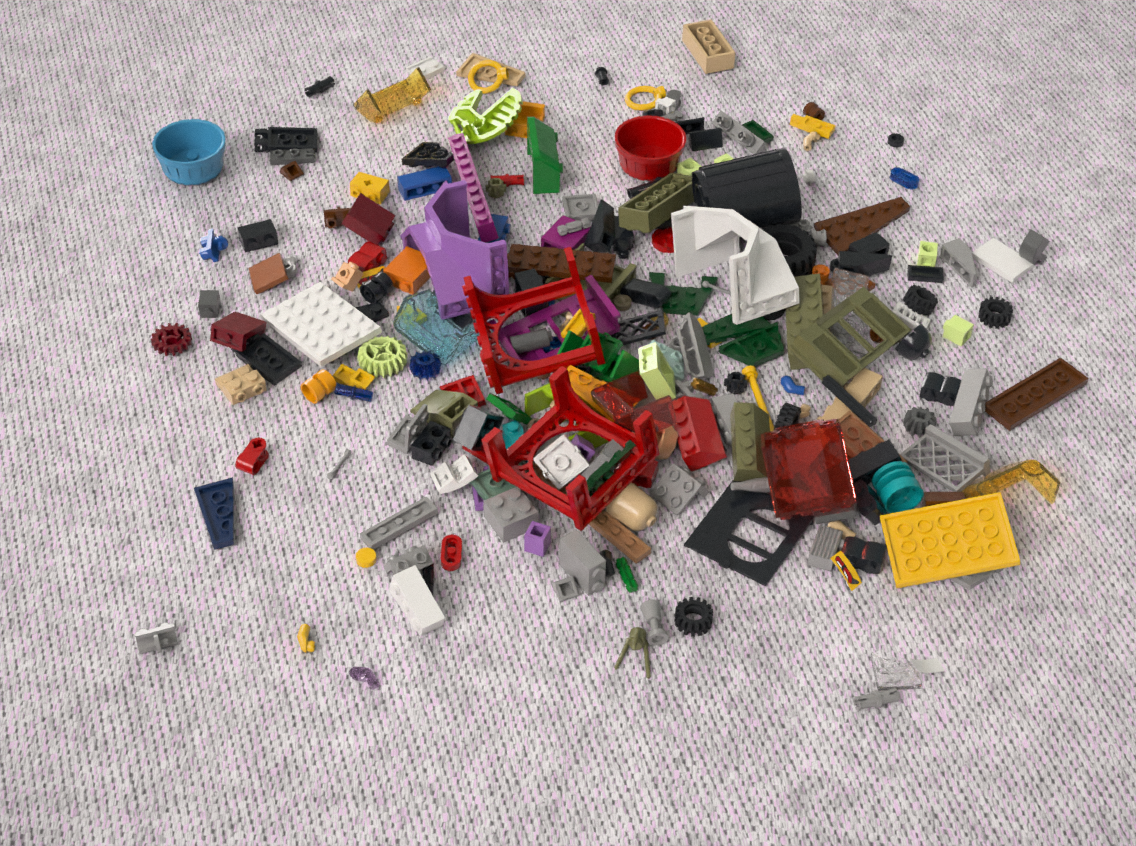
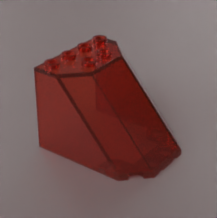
(807, 468)

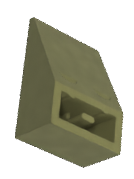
(446, 408)

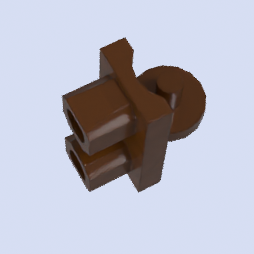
(334, 217)

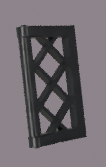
(647, 334)

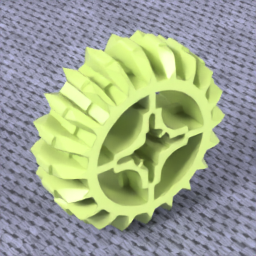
(382, 356)

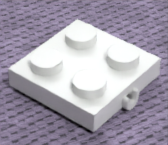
(561, 461)

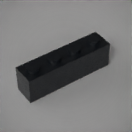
(868, 462)

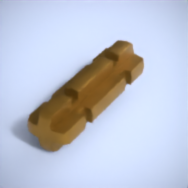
(704, 386)

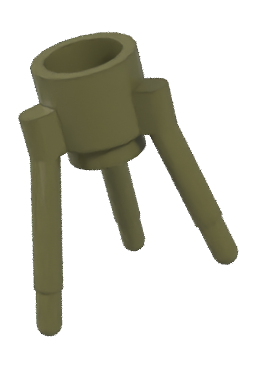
(636, 641)

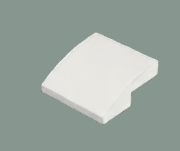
(455, 476)

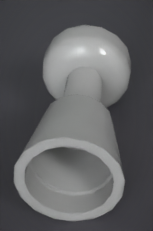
(652, 613)

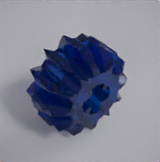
(425, 365)

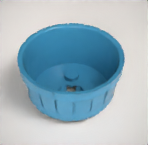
(190, 151)

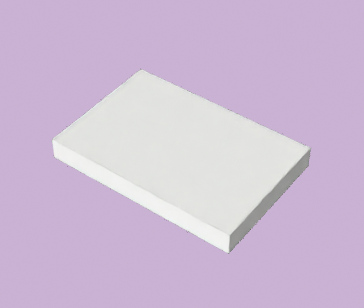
(1002, 260)

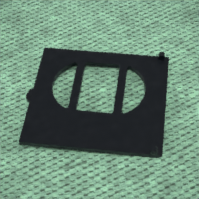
(718, 525)

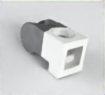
(669, 103)

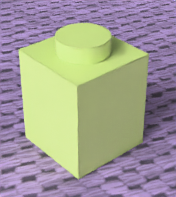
(957, 330)

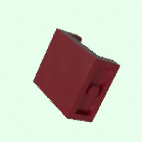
(235, 330)

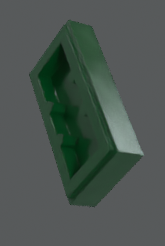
(759, 131)

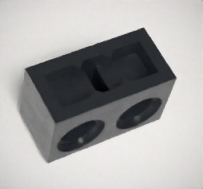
(431, 443)

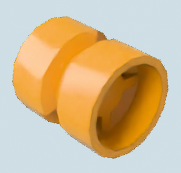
(317, 386)

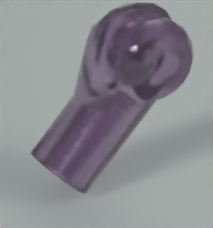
(364, 675)

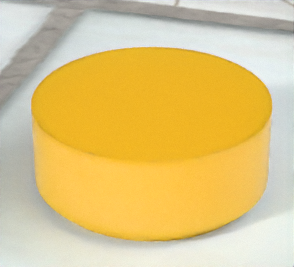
(366, 557)

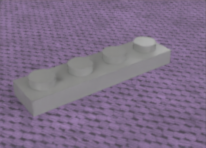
(398, 523)

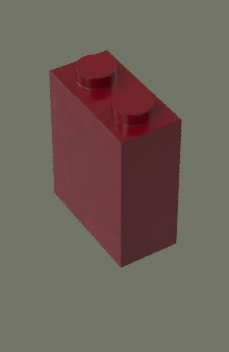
(369, 220)

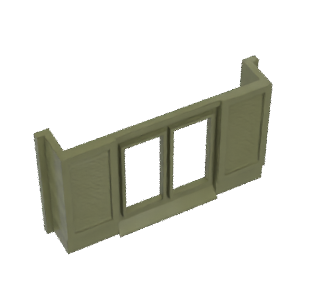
(828, 356)

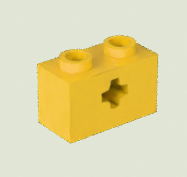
(370, 186)

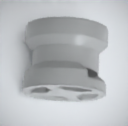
(819, 237)

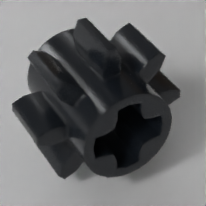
(735, 383)

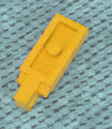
(812, 124)

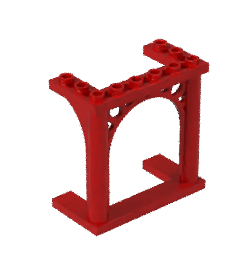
(492, 306)
(568, 405)

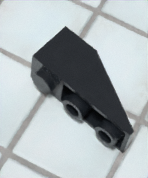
(602, 229)
(863, 263)

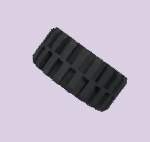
(797, 245)

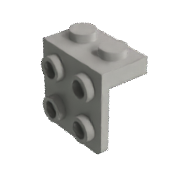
(408, 430)
(677, 489)

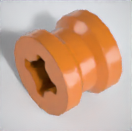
(824, 272)

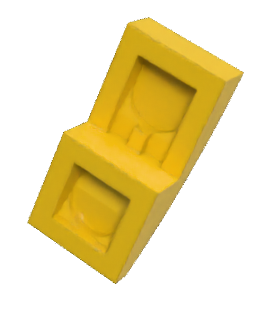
(350, 377)

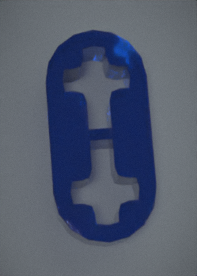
(904, 178)

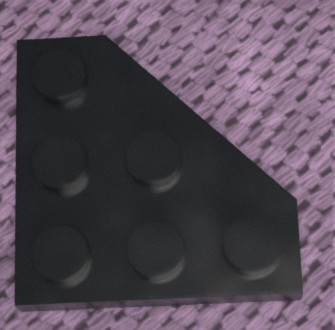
(428, 155)

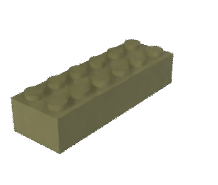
(656, 203)
(805, 313)

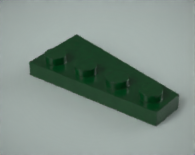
(725, 328)

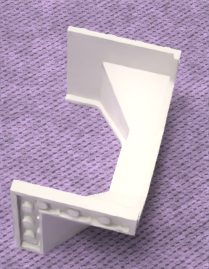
(758, 275)

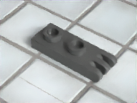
(284, 157)

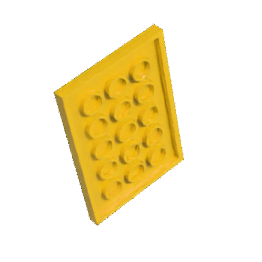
(949, 540)

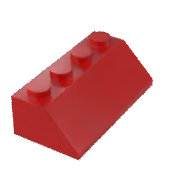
(697, 432)

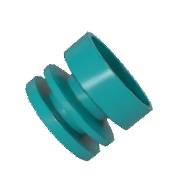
(897, 487)

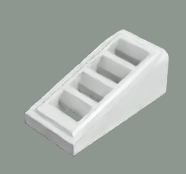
(907, 316)

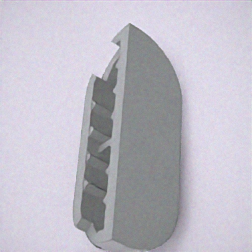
(694, 348)

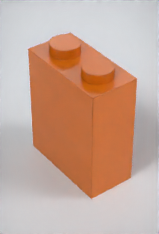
(408, 270)

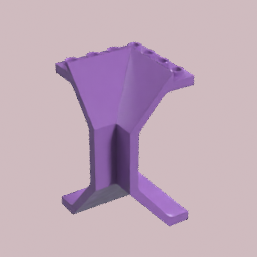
(453, 254)

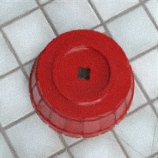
(649, 146)

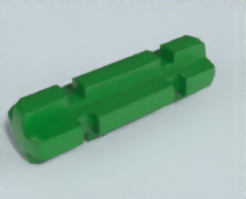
(626, 574)

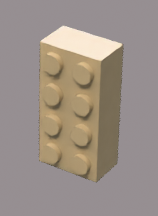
(708, 46)

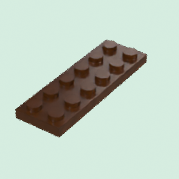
(553, 262)
(1035, 393)

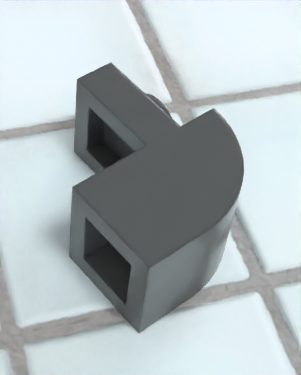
(1033, 247)

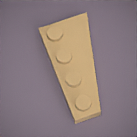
(489, 73)

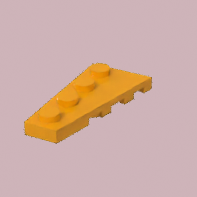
(583, 385)

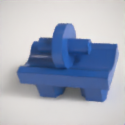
(212, 246)

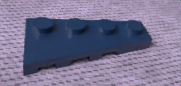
(217, 509)

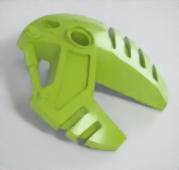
(492, 122)

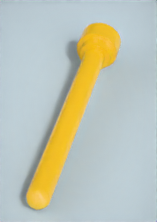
(751, 375)

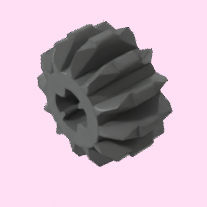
(917, 420)

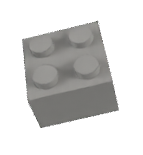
(510, 513)

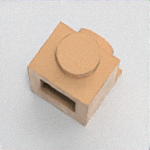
(348, 276)

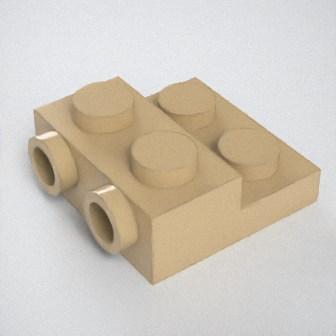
(241, 384)

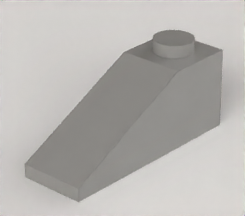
(960, 259)

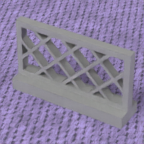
(955, 451)

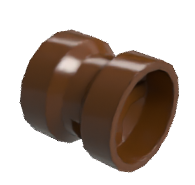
(812, 110)

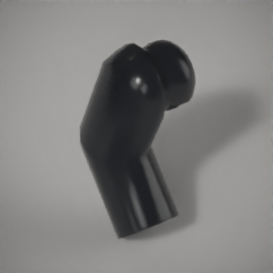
(607, 555)

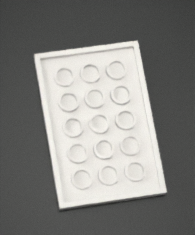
(321, 324)

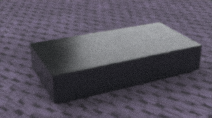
(925, 274)

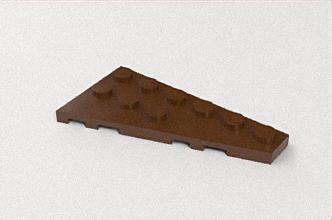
(860, 223)

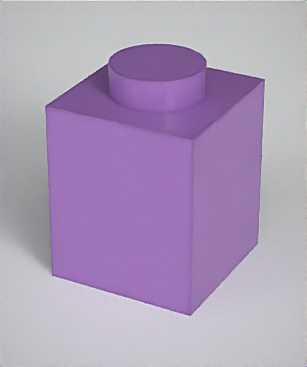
(537, 538)

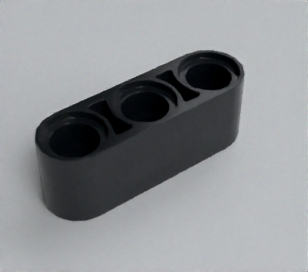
(646, 293)

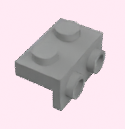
(413, 556)

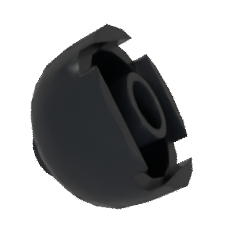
(915, 344)

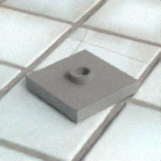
(580, 206)

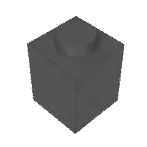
(209, 304)

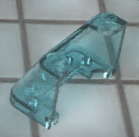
(423, 327)

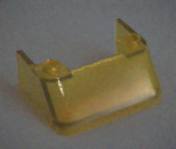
(393, 98)
(1013, 473)

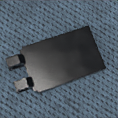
(285, 138)
(268, 358)

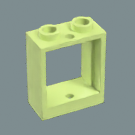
(657, 371)

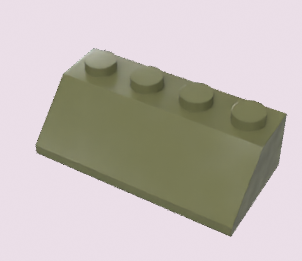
(746, 426)

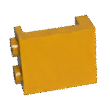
(529, 109)

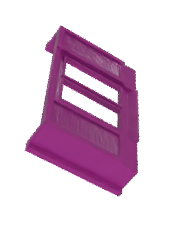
(598, 303)

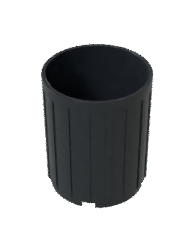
(755, 186)

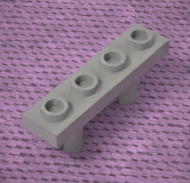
(739, 133)

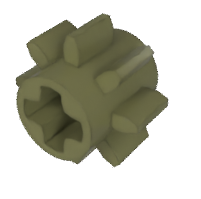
(495, 188)

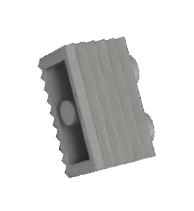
(825, 545)

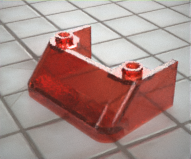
(619, 395)

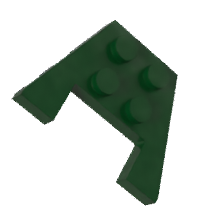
(684, 298)
(606, 470)

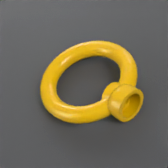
(502, 74)
(658, 92)

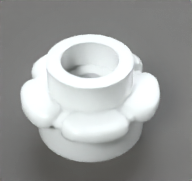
(809, 176)

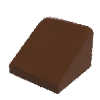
(291, 171)

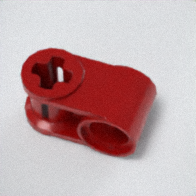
(252, 456)

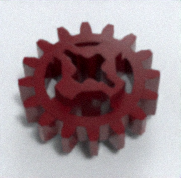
(171, 339)

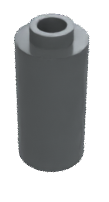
(531, 341)

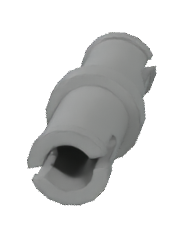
(876, 699)

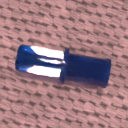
(353, 392)

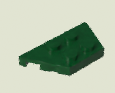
(755, 347)

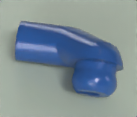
(790, 387)

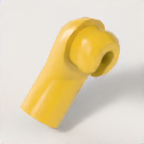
(306, 646)

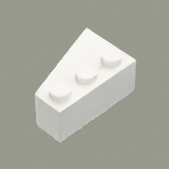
(416, 600)

